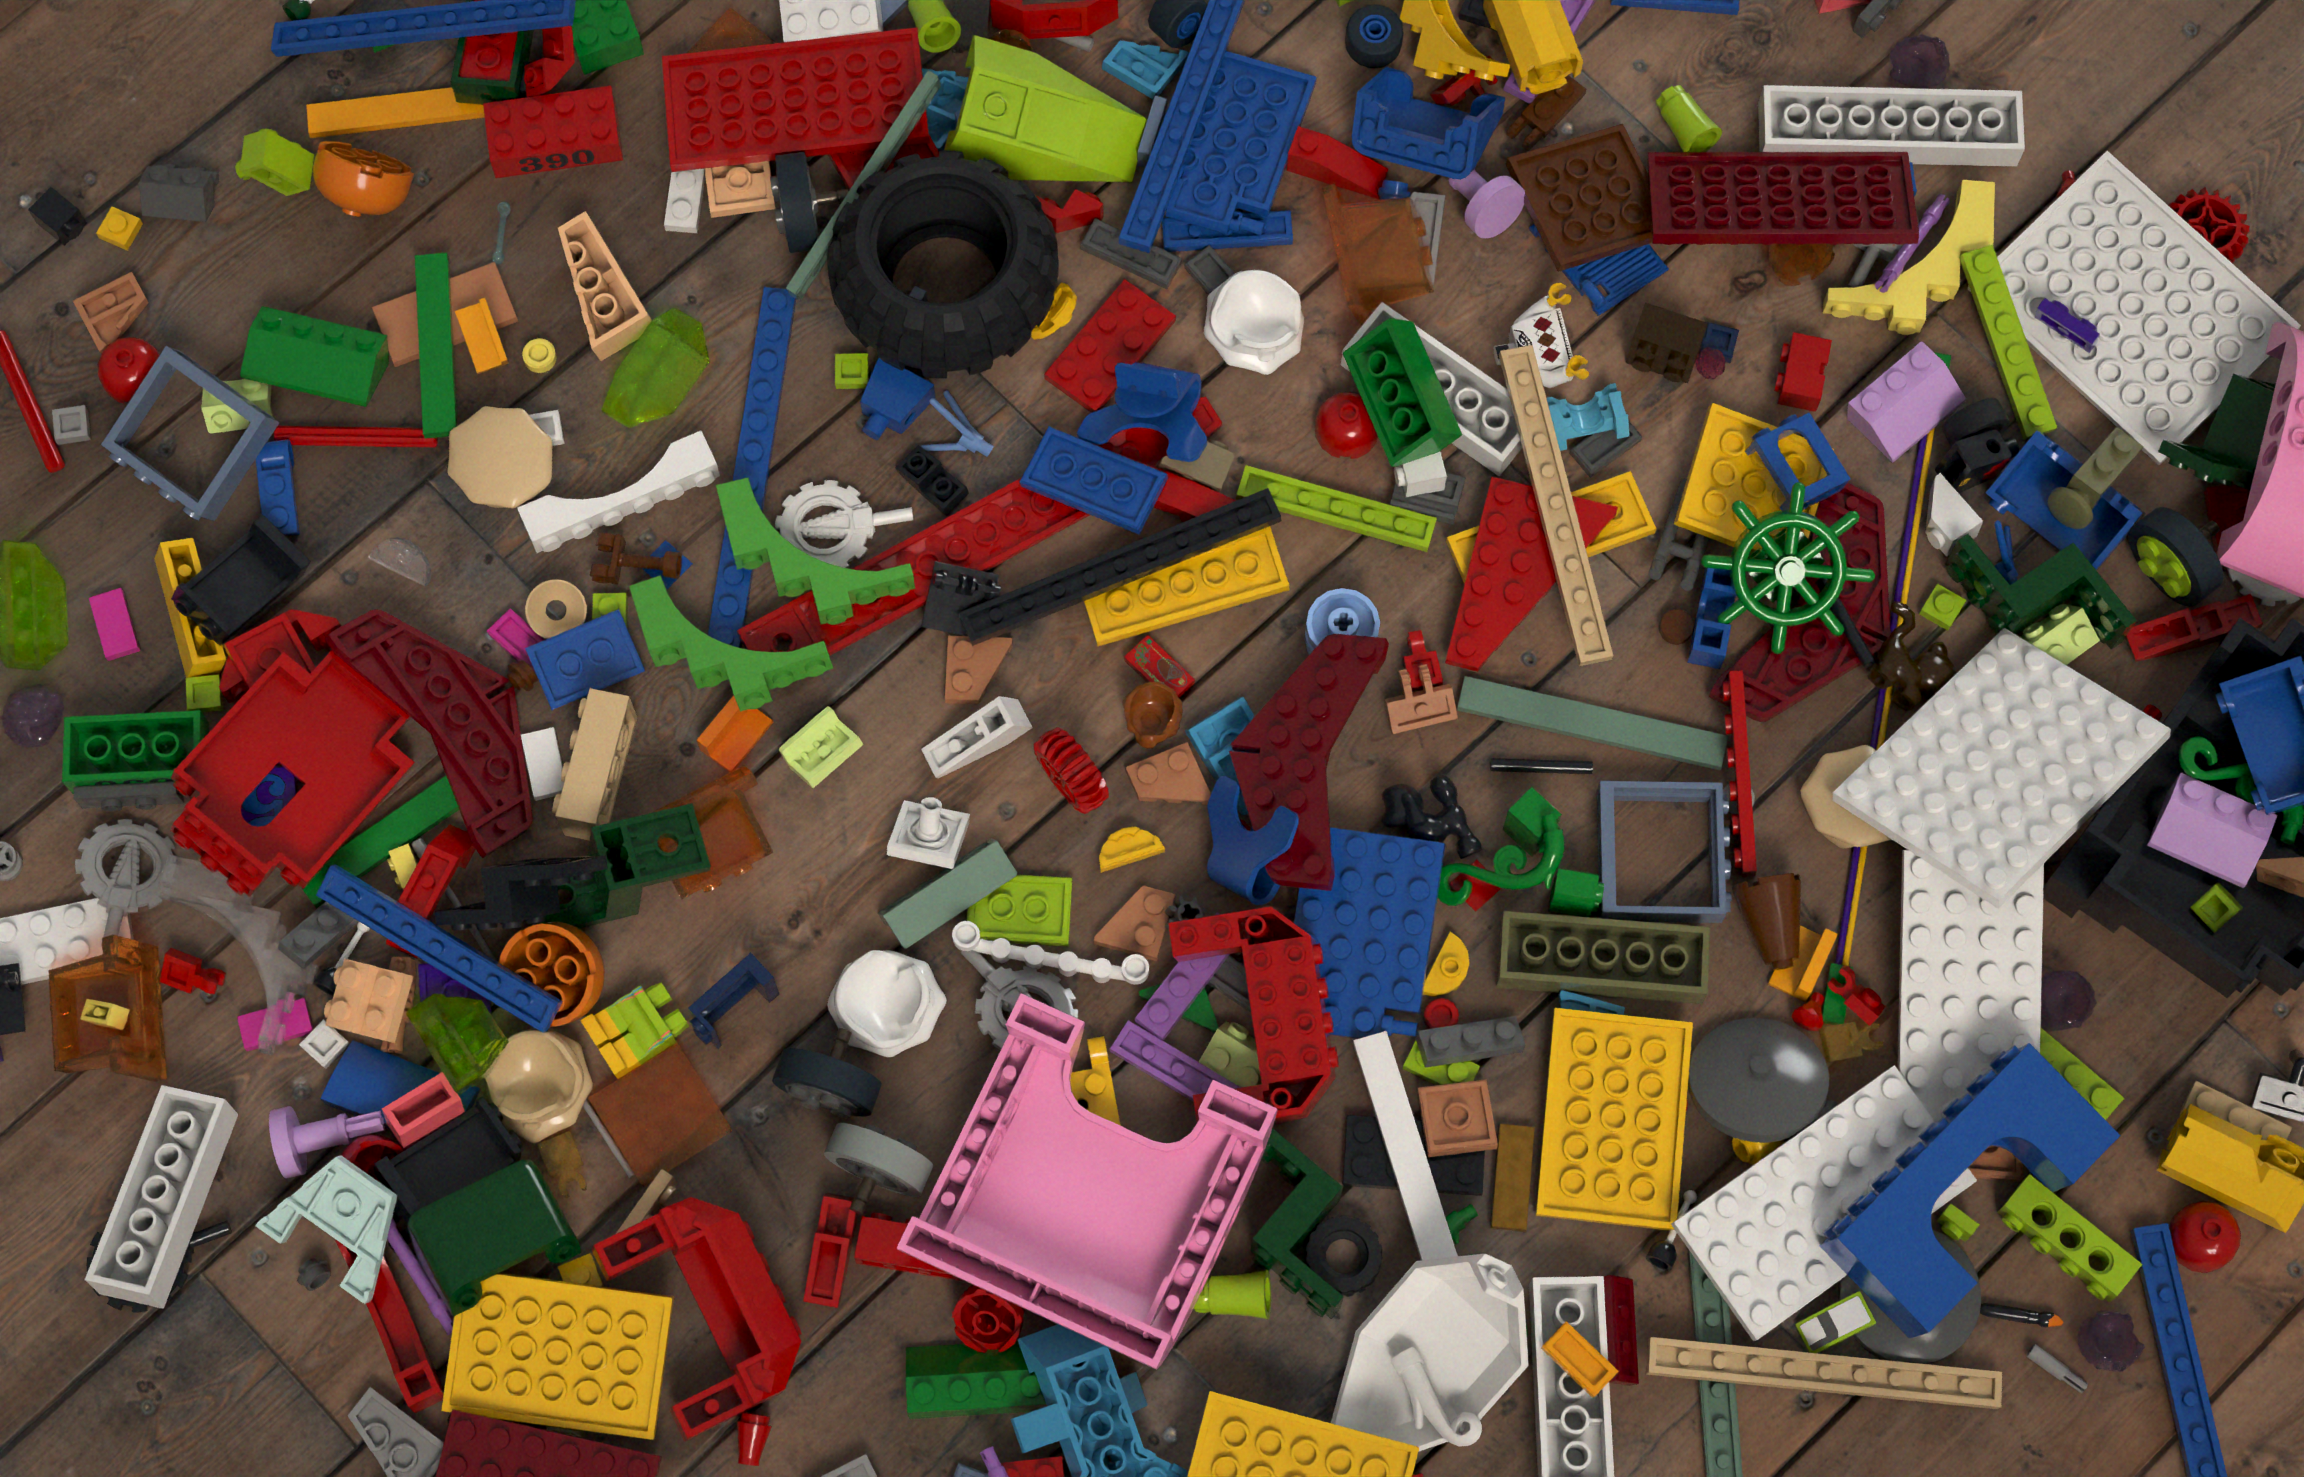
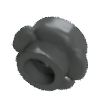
(313, 1274)

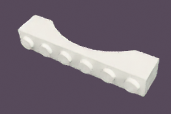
(557, 519)

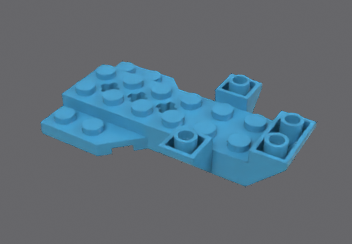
(1086, 1408)

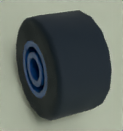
(1176, 20)
(1381, 45)

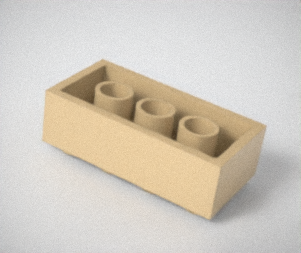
(595, 763)

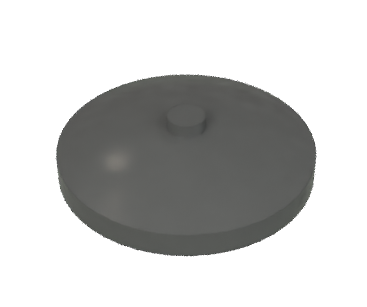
(1758, 1080)
(1891, 1344)

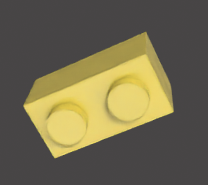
(404, 863)
(105, 1014)

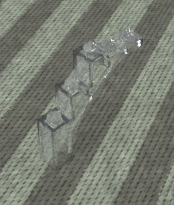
(254, 927)

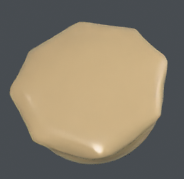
(500, 457)
(1827, 816)
(539, 1083)

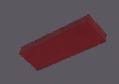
(1621, 1329)

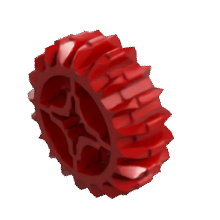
(2215, 220)
(1071, 770)

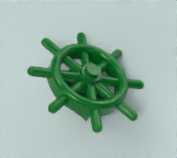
(1784, 564)

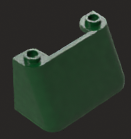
(488, 1231)

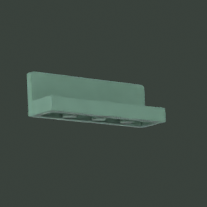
(948, 893)

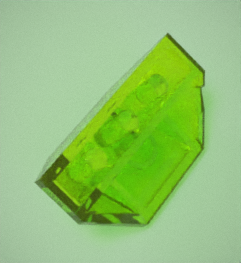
(658, 370)
(30, 607)
(459, 1037)

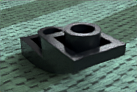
(931, 480)

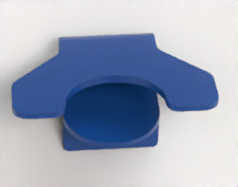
(1154, 400)
(1241, 854)

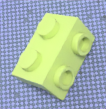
(222, 418)
(2063, 633)
(819, 747)
(1233, 1055)

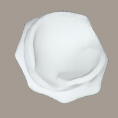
(1254, 321)
(886, 1002)

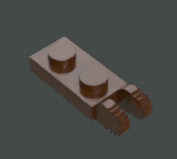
(1547, 112)

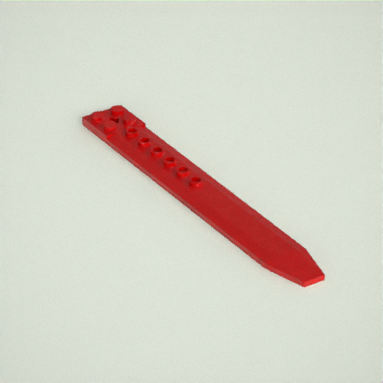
(970, 538)

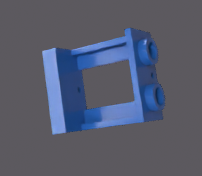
(1766, 445)

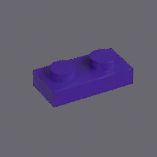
(2057, 317)

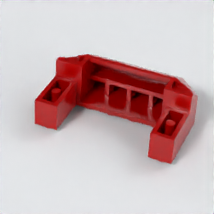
(1283, 998)
(733, 1296)

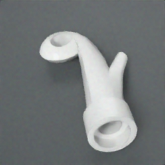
(1424, 1400)

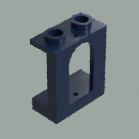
(726, 993)

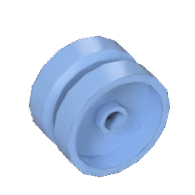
(1339, 611)

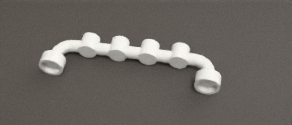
(1133, 970)

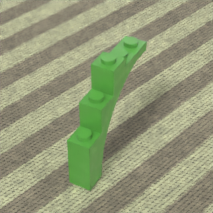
(794, 571)
(712, 661)

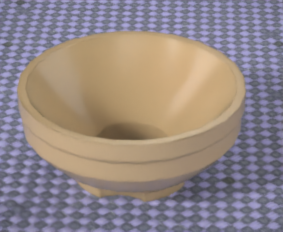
(555, 590)

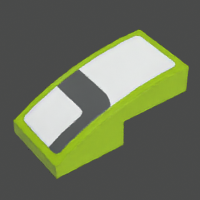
(1835, 1323)

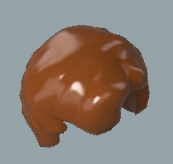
(1152, 713)

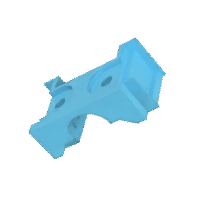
(1598, 415)

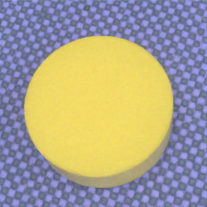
(539, 355)

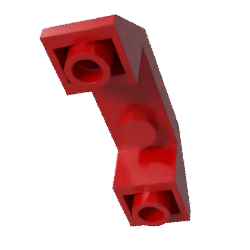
(1053, 19)
(557, 60)
(1078, 211)
(314, 626)
(434, 873)

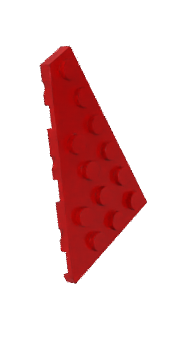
(1510, 569)

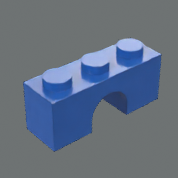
(1709, 637)

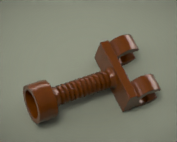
(669, 564)

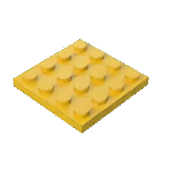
(1725, 474)

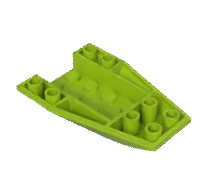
(1042, 120)

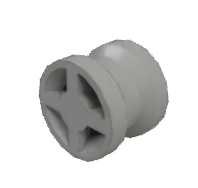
(13, 864)

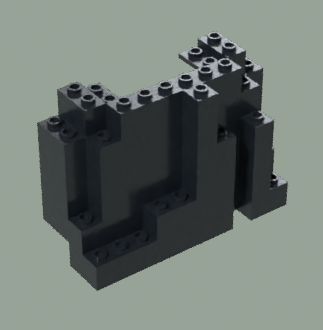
(2151, 893)

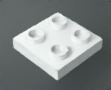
(928, 833)

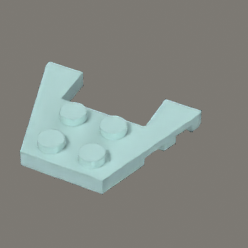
(348, 1208)

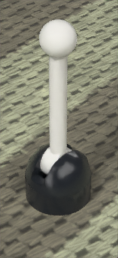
(325, 978)
(1663, 1253)

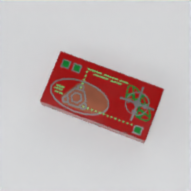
(1157, 665)

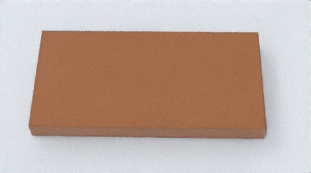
(400, 321)

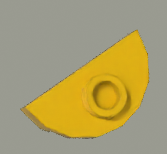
(1059, 313)
(1128, 847)
(1449, 968)

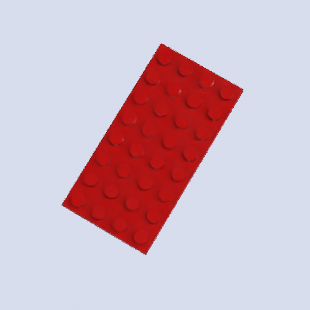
(790, 98)

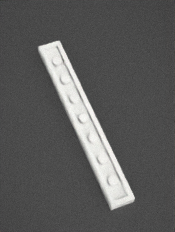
(1404, 1147)

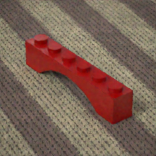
(401, 1339)

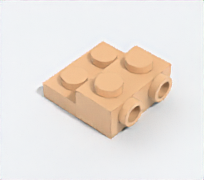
(739, 189)
(368, 1000)

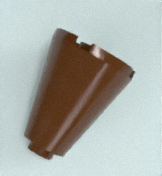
(1773, 916)

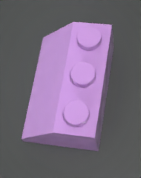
(1906, 402)
(2211, 830)

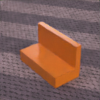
(733, 734)

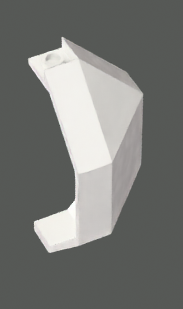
(1468, 1330)

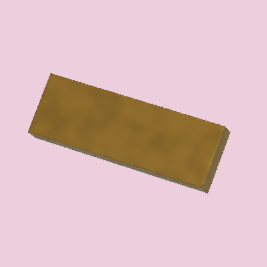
(1512, 1177)

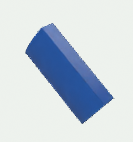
(373, 1079)

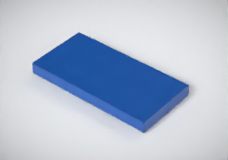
(1094, 480)

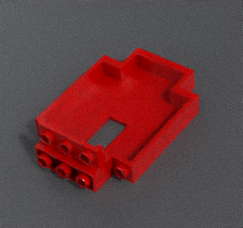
(327, 733)

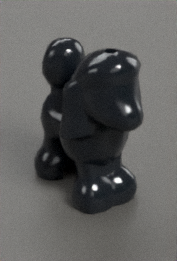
(1405, 807)

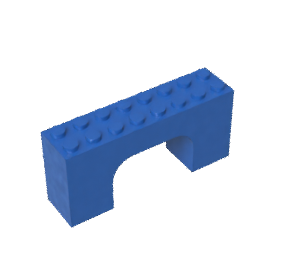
(1889, 1234)

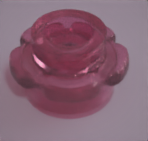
(1710, 363)

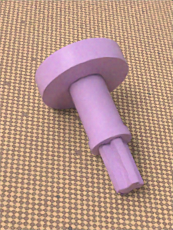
(1492, 203)
(292, 1140)

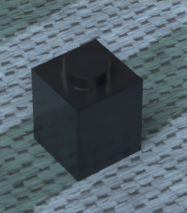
(58, 216)

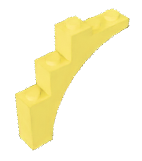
(1931, 278)

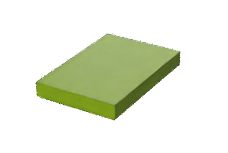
(1026, 911)

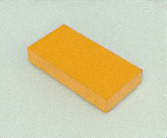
(1579, 1359)

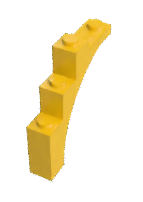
(1442, 43)

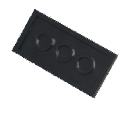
(1369, 1165)

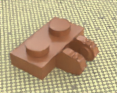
(1421, 707)

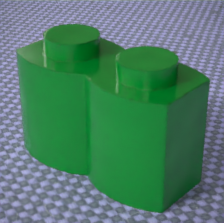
(1575, 893)

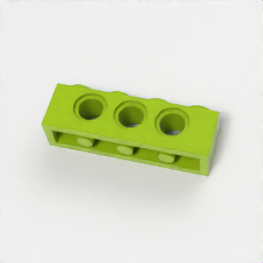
(2089, 1240)

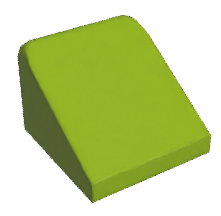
(2216, 907)

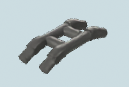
(1668, 546)

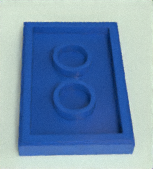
(585, 658)

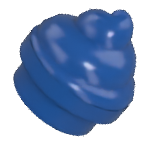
(1393, 189)

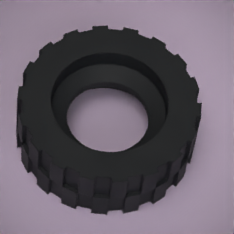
(1351, 1230)

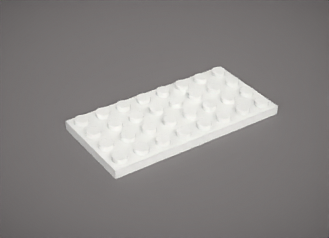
(1964, 980)
(1766, 1225)

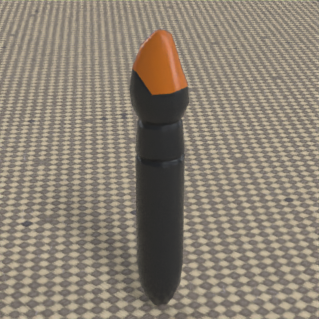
(2043, 1319)

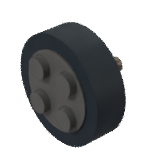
(798, 201)
(827, 1080)

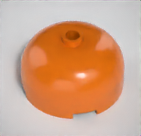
(357, 182)
(560, 962)

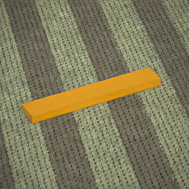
(388, 112)

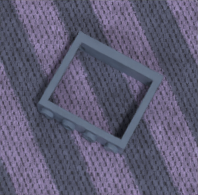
(236, 464)
(1718, 839)

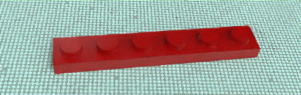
(1740, 789)

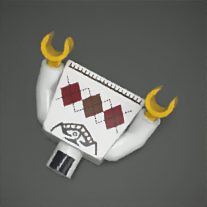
(1545, 330)

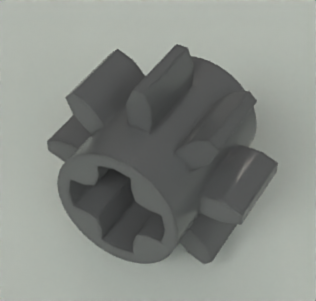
(1187, 909)

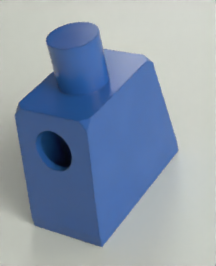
(893, 399)

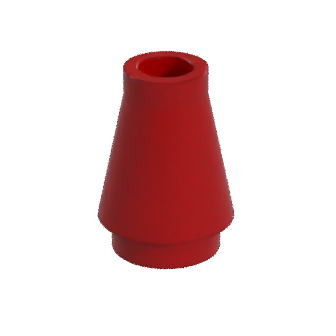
(752, 1437)

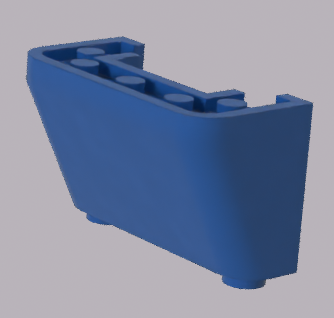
(1421, 133)
(2025, 491)
(2270, 728)

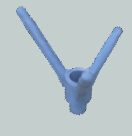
(970, 437)

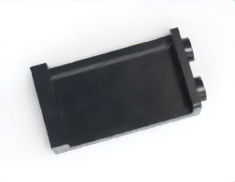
(241, 581)
(450, 1158)

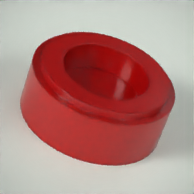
(1440, 1013)

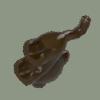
(1911, 678)

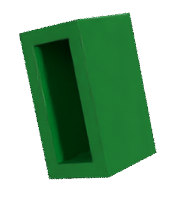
(1525, 821)

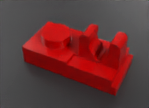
(1454, 88)

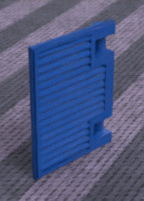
(1617, 274)

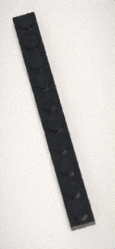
(1120, 567)

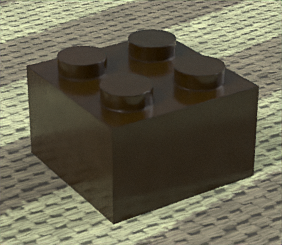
(1666, 343)

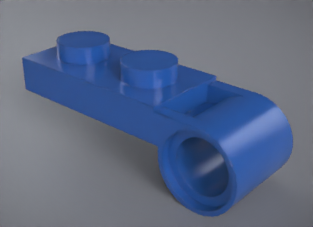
(277, 486)

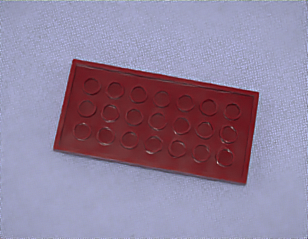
(1781, 198)

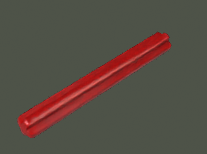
(29, 406)
(354, 436)

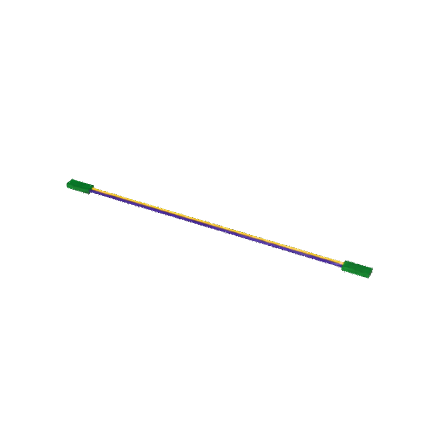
(1833, 1005)

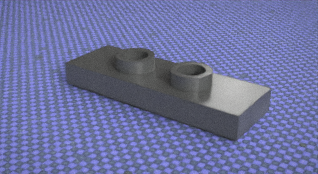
(1156, 266)
(115, 796)

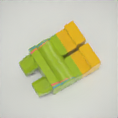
(633, 1029)

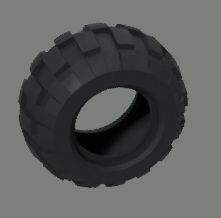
(929, 202)

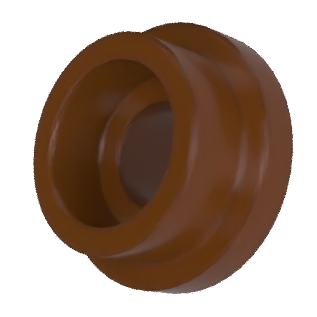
(521, 675)

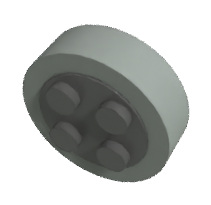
(877, 1162)

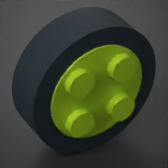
(2177, 555)

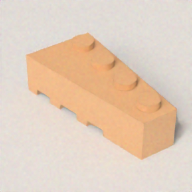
(605, 295)

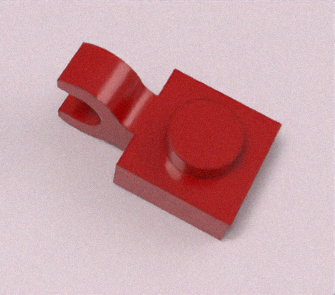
(1420, 657)
(186, 974)
(1860, 1000)

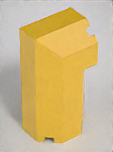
(1535, 42)
(2236, 1166)

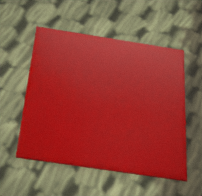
(1481, 890)

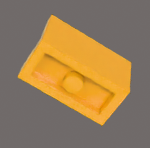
(481, 336)
(1801, 978)

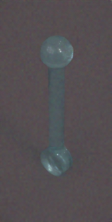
(504, 210)

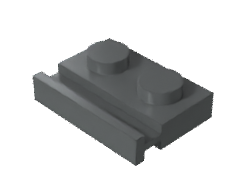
(1436, 504)

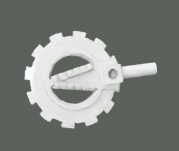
(851, 522)

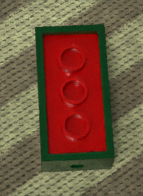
(490, 66)

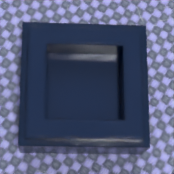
(1720, 338)

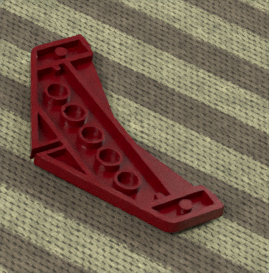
(1811, 651)
(448, 698)
(1294, 749)

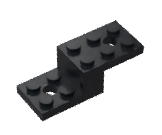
(520, 892)

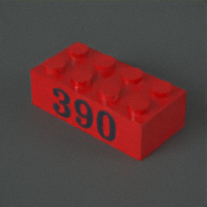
(553, 132)

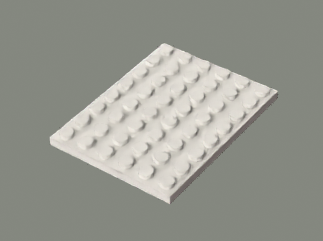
(2160, 295)
(2001, 767)

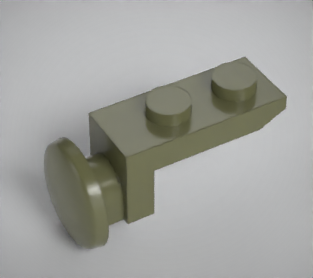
(2075, 503)

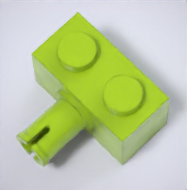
(275, 162)

